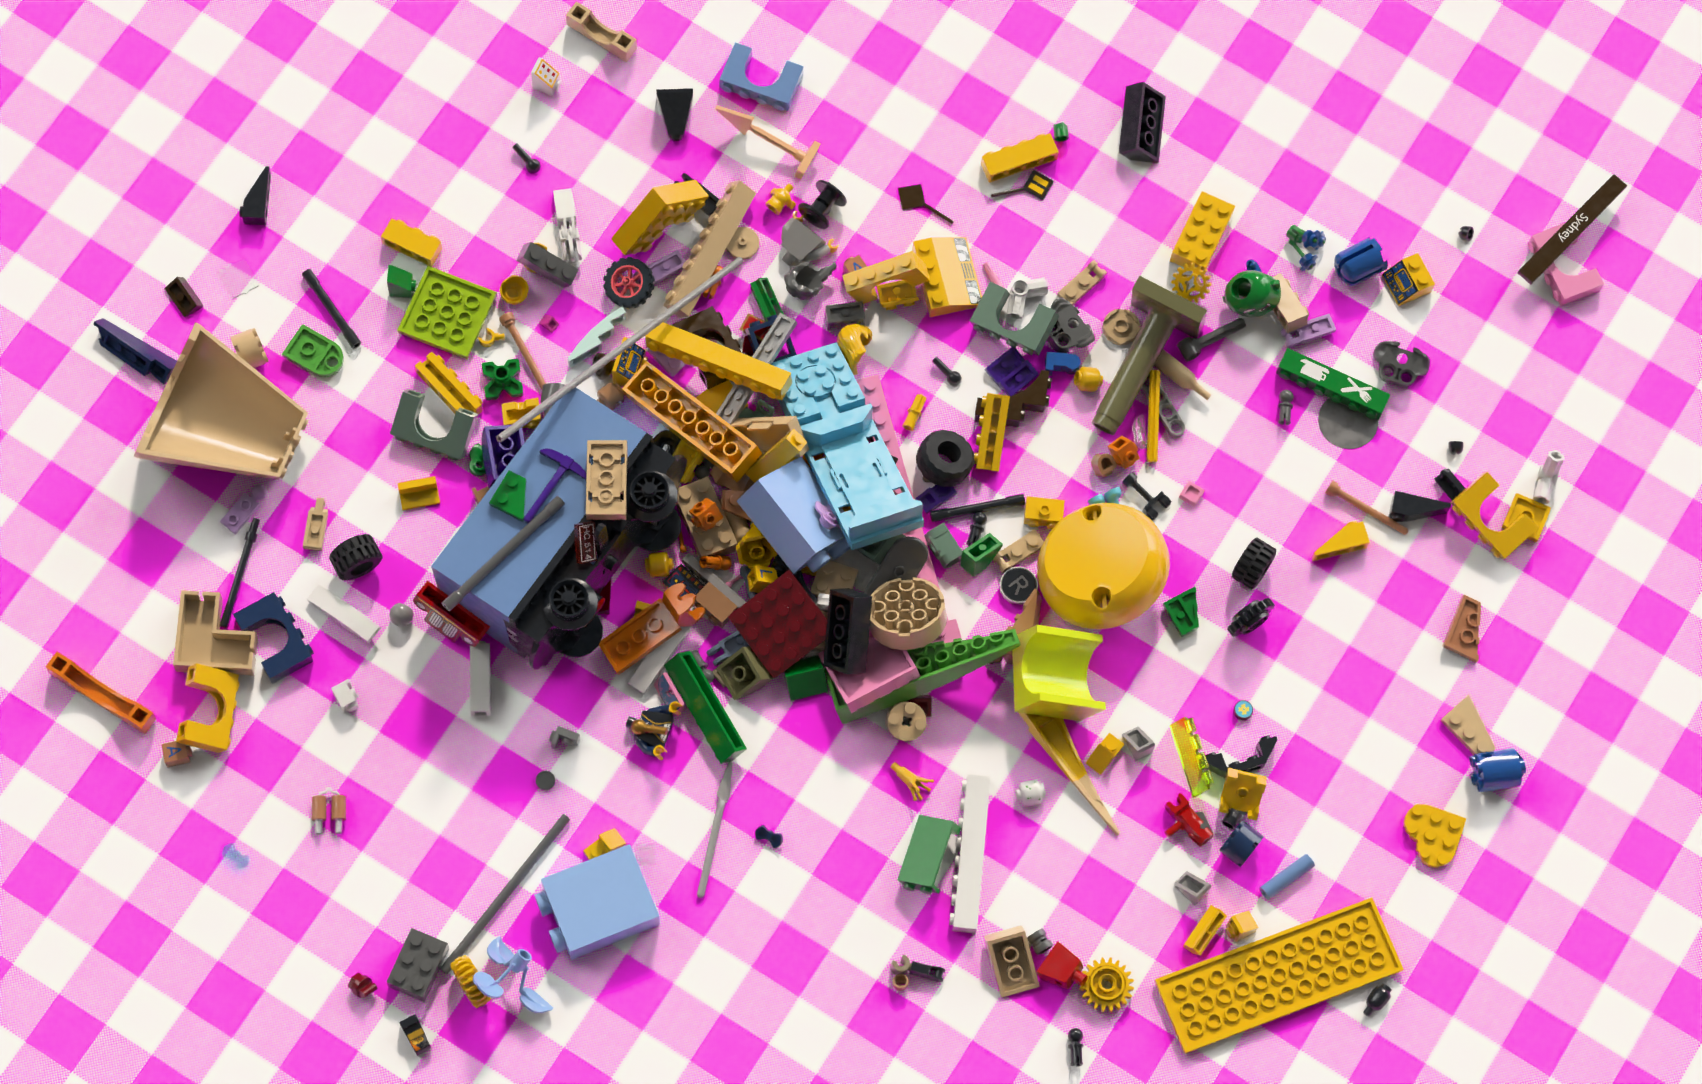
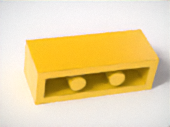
(411, 242)

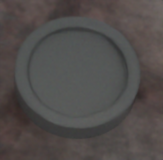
(545, 780)

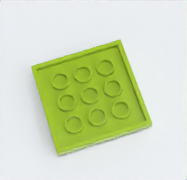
(447, 312)

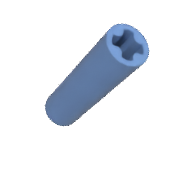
(1287, 876)

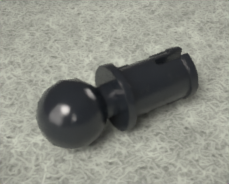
(979, 520)
(1075, 1036)

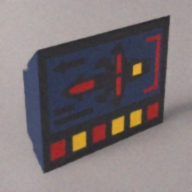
(683, 575)

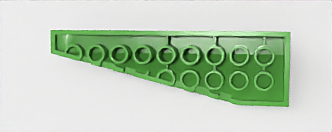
(937, 665)

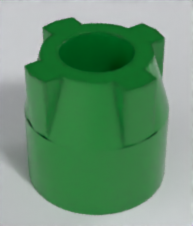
(1060, 132)

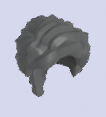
(805, 282)

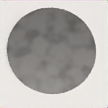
(1344, 426)

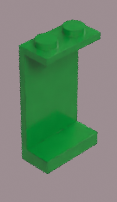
(926, 853)

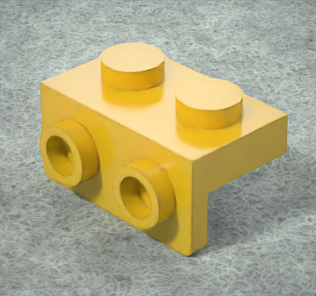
(896, 293)
(693, 459)

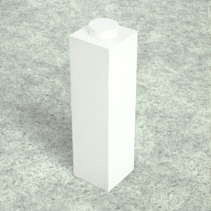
(480, 679)

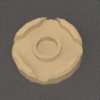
(1121, 326)

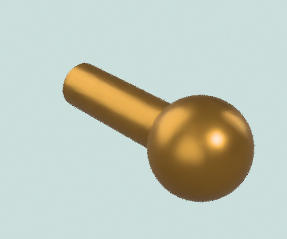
(639, 727)

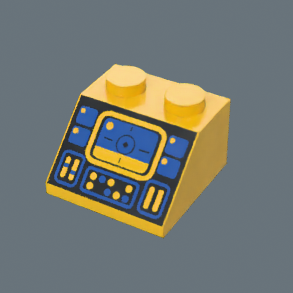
(1408, 279)
(628, 363)

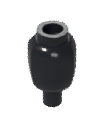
(1377, 999)

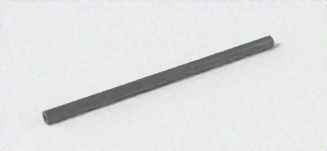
(506, 892)

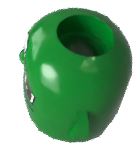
(1252, 293)

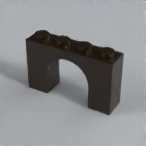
(709, 325)

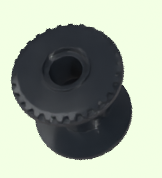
(822, 205)

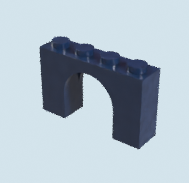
(271, 611)

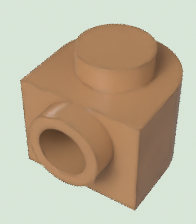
(1103, 464)

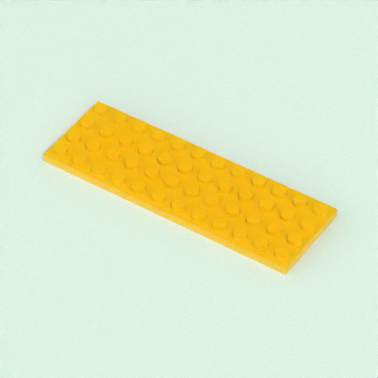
(1278, 975)

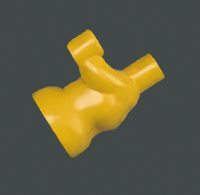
(780, 198)

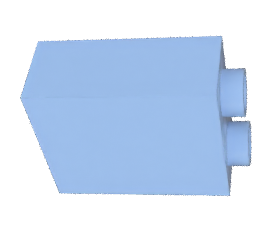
(787, 517)
(597, 903)

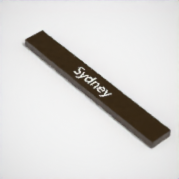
(1572, 229)

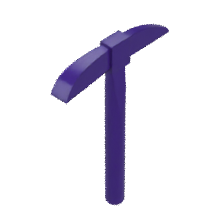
(565, 463)

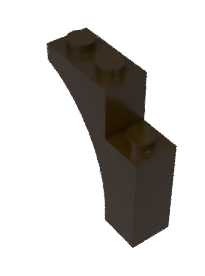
(1030, 399)

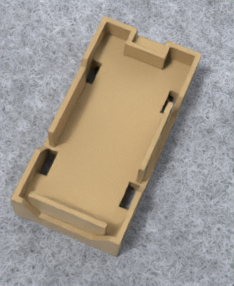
(768, 431)
(606, 480)

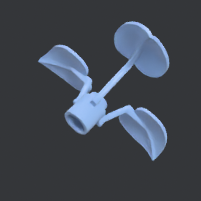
(501, 954)

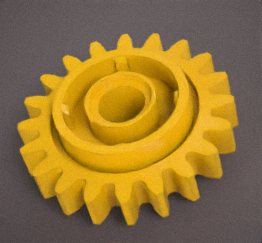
(1107, 997)

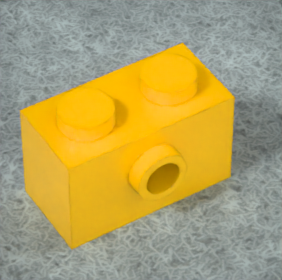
(1043, 511)

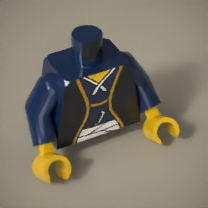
(652, 743)

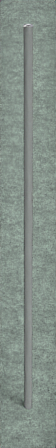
(618, 350)

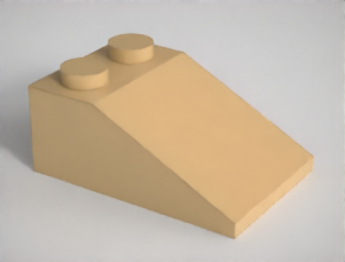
(1011, 961)

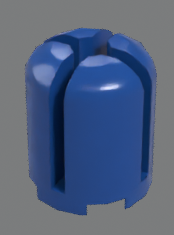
(1360, 262)

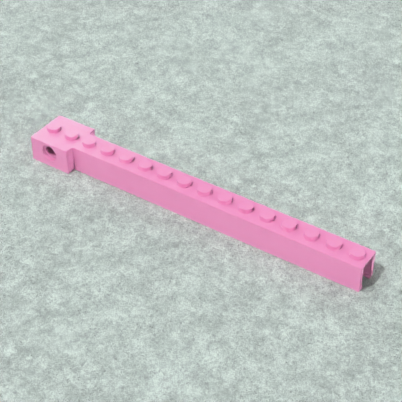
(874, 394)

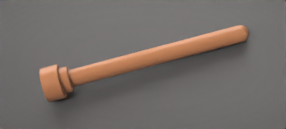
(508, 321)
(1335, 490)

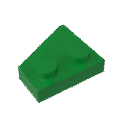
(511, 496)
(1183, 611)

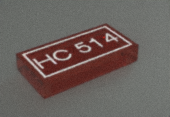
(585, 542)

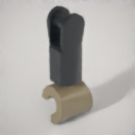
(917, 969)

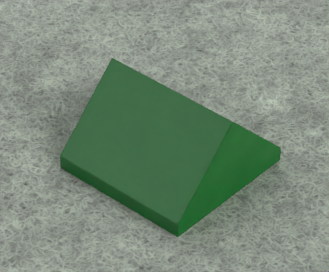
(805, 678)

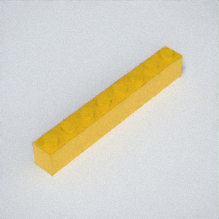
(719, 360)

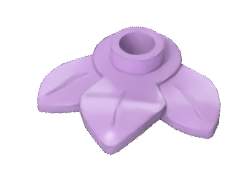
(827, 518)

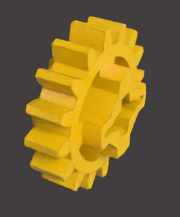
(1198, 286)

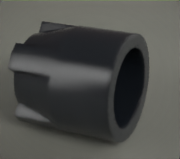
(1231, 819)

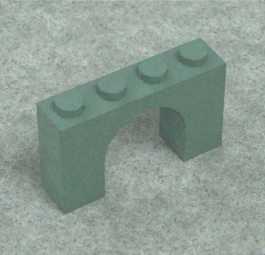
(1030, 338)
(407, 427)

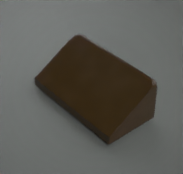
(183, 296)

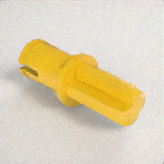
(914, 412)

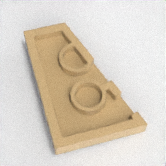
(1468, 727)

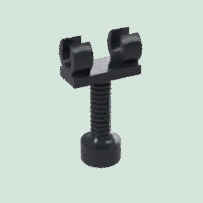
(1165, 501)

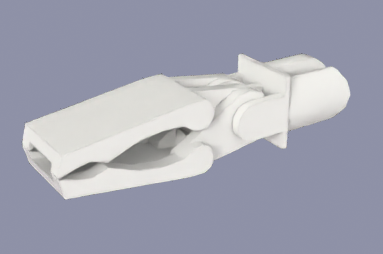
(567, 217)

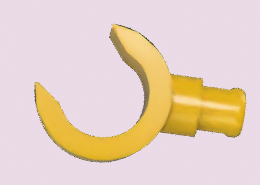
(495, 337)

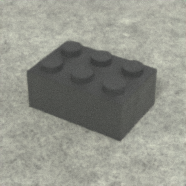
(417, 964)

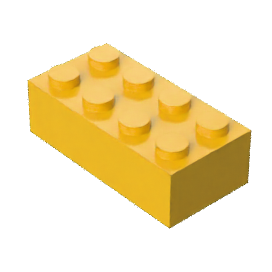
(1202, 231)

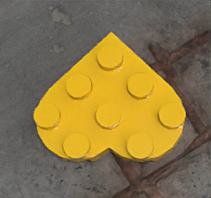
(1435, 833)

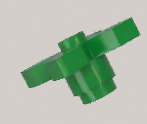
(502, 379)

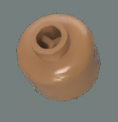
(611, 395)

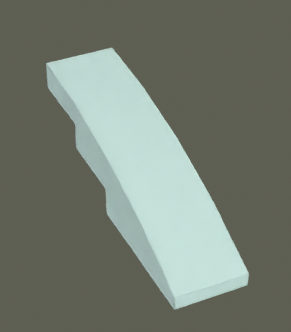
(593, 339)

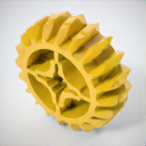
(464, 972)

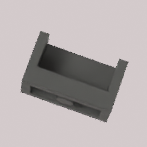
(844, 314)

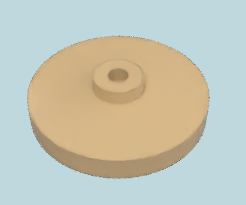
(743, 243)

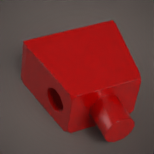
(1062, 968)

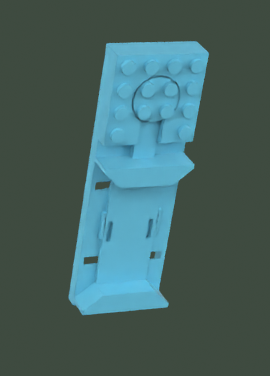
(854, 471)

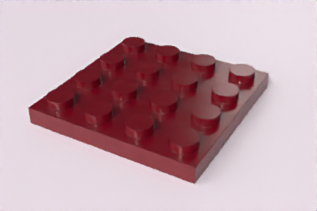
(781, 624)

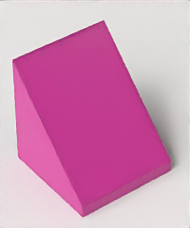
(549, 323)

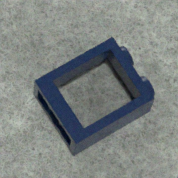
(753, 341)

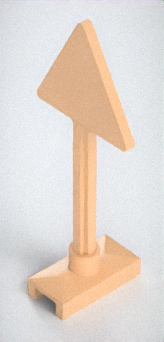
(744, 123)

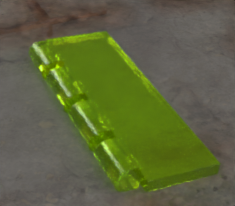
(1192, 761)

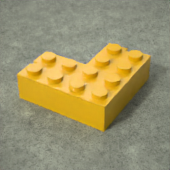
(657, 210)

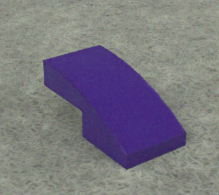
(935, 497)

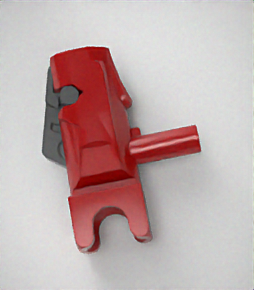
(1192, 822)

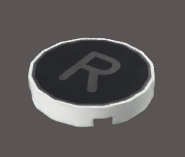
(1017, 585)

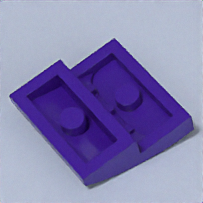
(1011, 371)

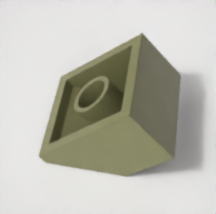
(747, 673)

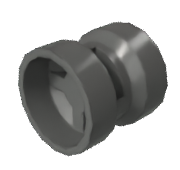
(1040, 941)

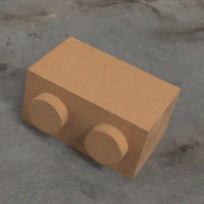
(716, 605)

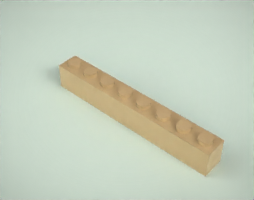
(711, 244)

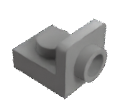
(567, 736)

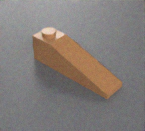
(1027, 619)

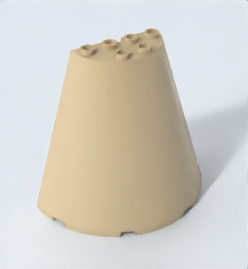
(222, 415)

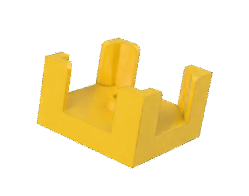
(1242, 792)

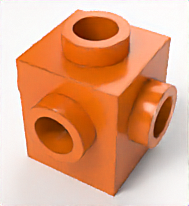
(1124, 452)
(705, 514)

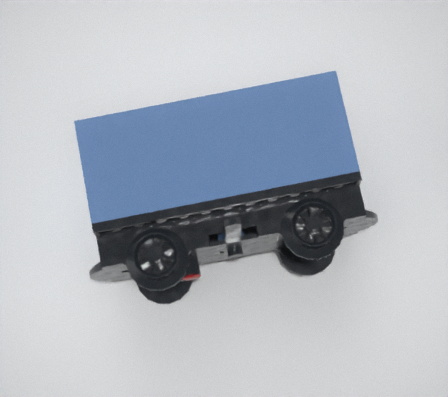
(539, 593)

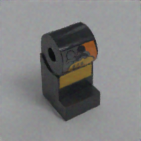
(415, 1034)

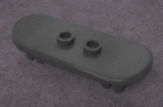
(902, 561)

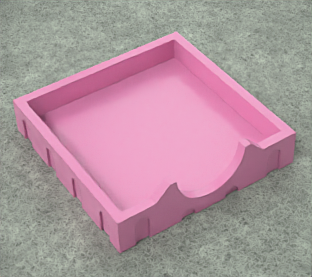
(885, 672)

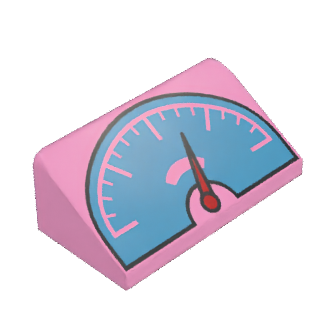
(668, 691)

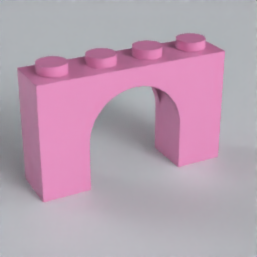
(1566, 287)

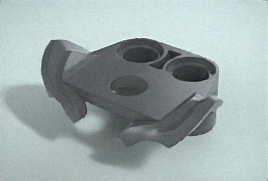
(1079, 336)
(1416, 365)

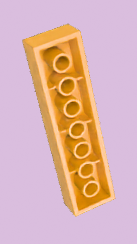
(692, 421)

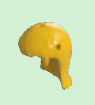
(852, 342)

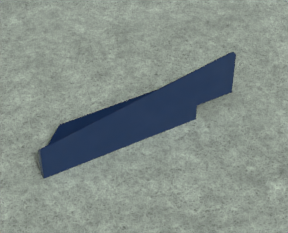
(134, 351)

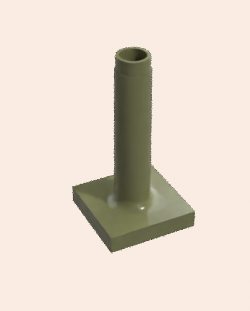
(1164, 313)

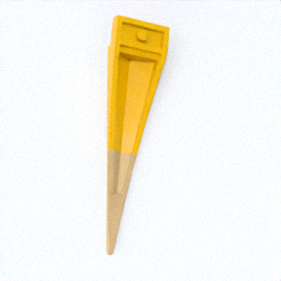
(1056, 741)

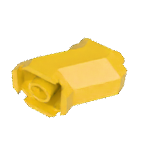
(755, 549)

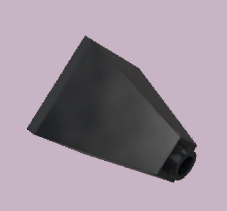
(675, 110)

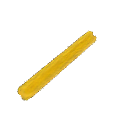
(1153, 416)

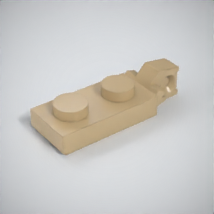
(316, 526)

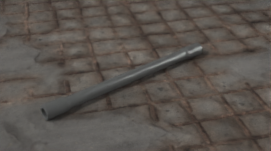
(458, 595)

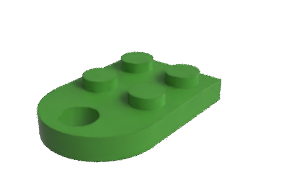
(313, 351)

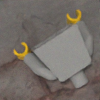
(803, 242)

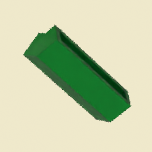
(765, 297)

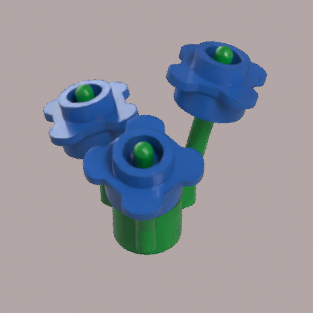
(1309, 238)

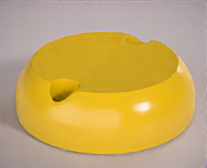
(1103, 565)

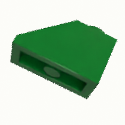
(400, 282)
(980, 554)

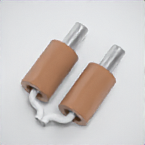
(338, 810)

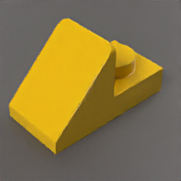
(1104, 753)
(607, 842)

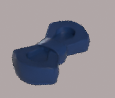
(775, 839)

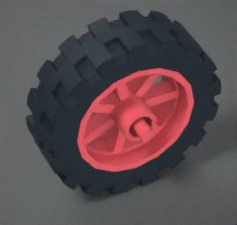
(616, 271)

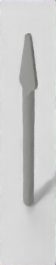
(722, 794)

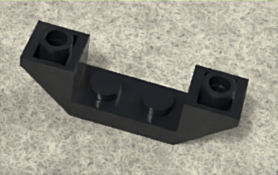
(1264, 748)

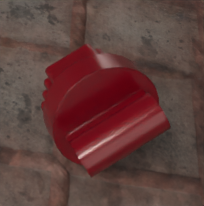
(361, 985)

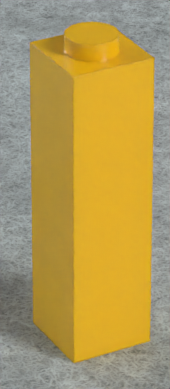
(777, 455)

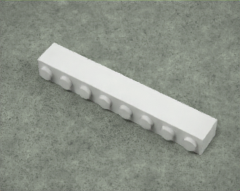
(971, 853)

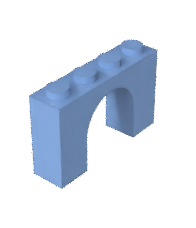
(777, 95)

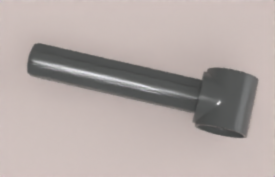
(1191, 347)

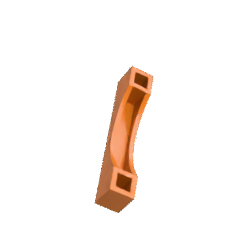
(99, 693)

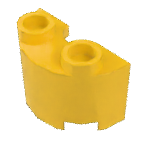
(514, 411)

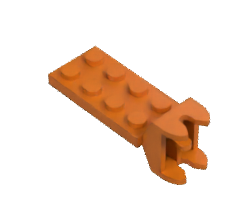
(651, 628)

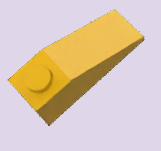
(1347, 540)

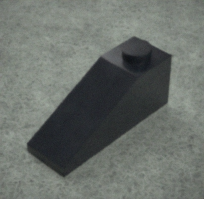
(257, 200)
(1412, 507)

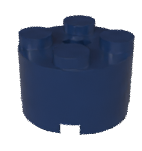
(1241, 843)

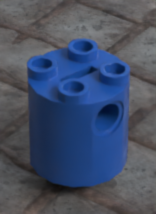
(1497, 769)

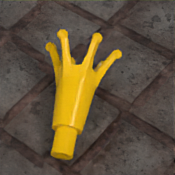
(911, 780)

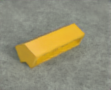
(1205, 930)

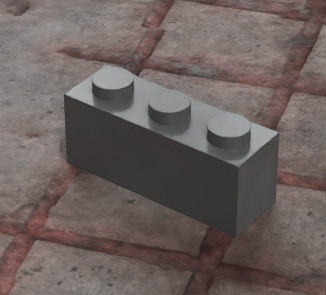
(547, 264)

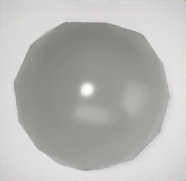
(401, 615)

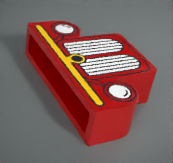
(453, 623)

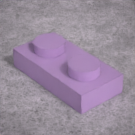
(670, 365)

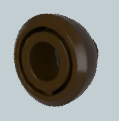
(605, 371)

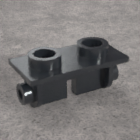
(1449, 483)

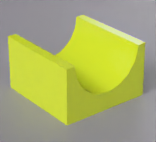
(1053, 673)

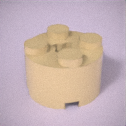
(249, 347)
(916, 723)

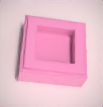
(1191, 493)

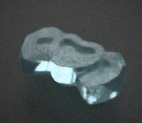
(230, 852)

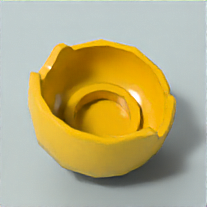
(514, 290)

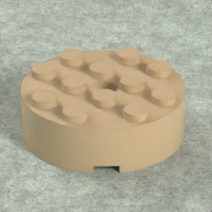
(907, 613)

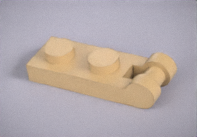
(1082, 283)
(1019, 550)

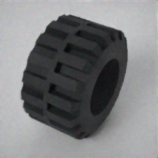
(355, 557)
(1254, 563)

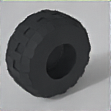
(938, 470)

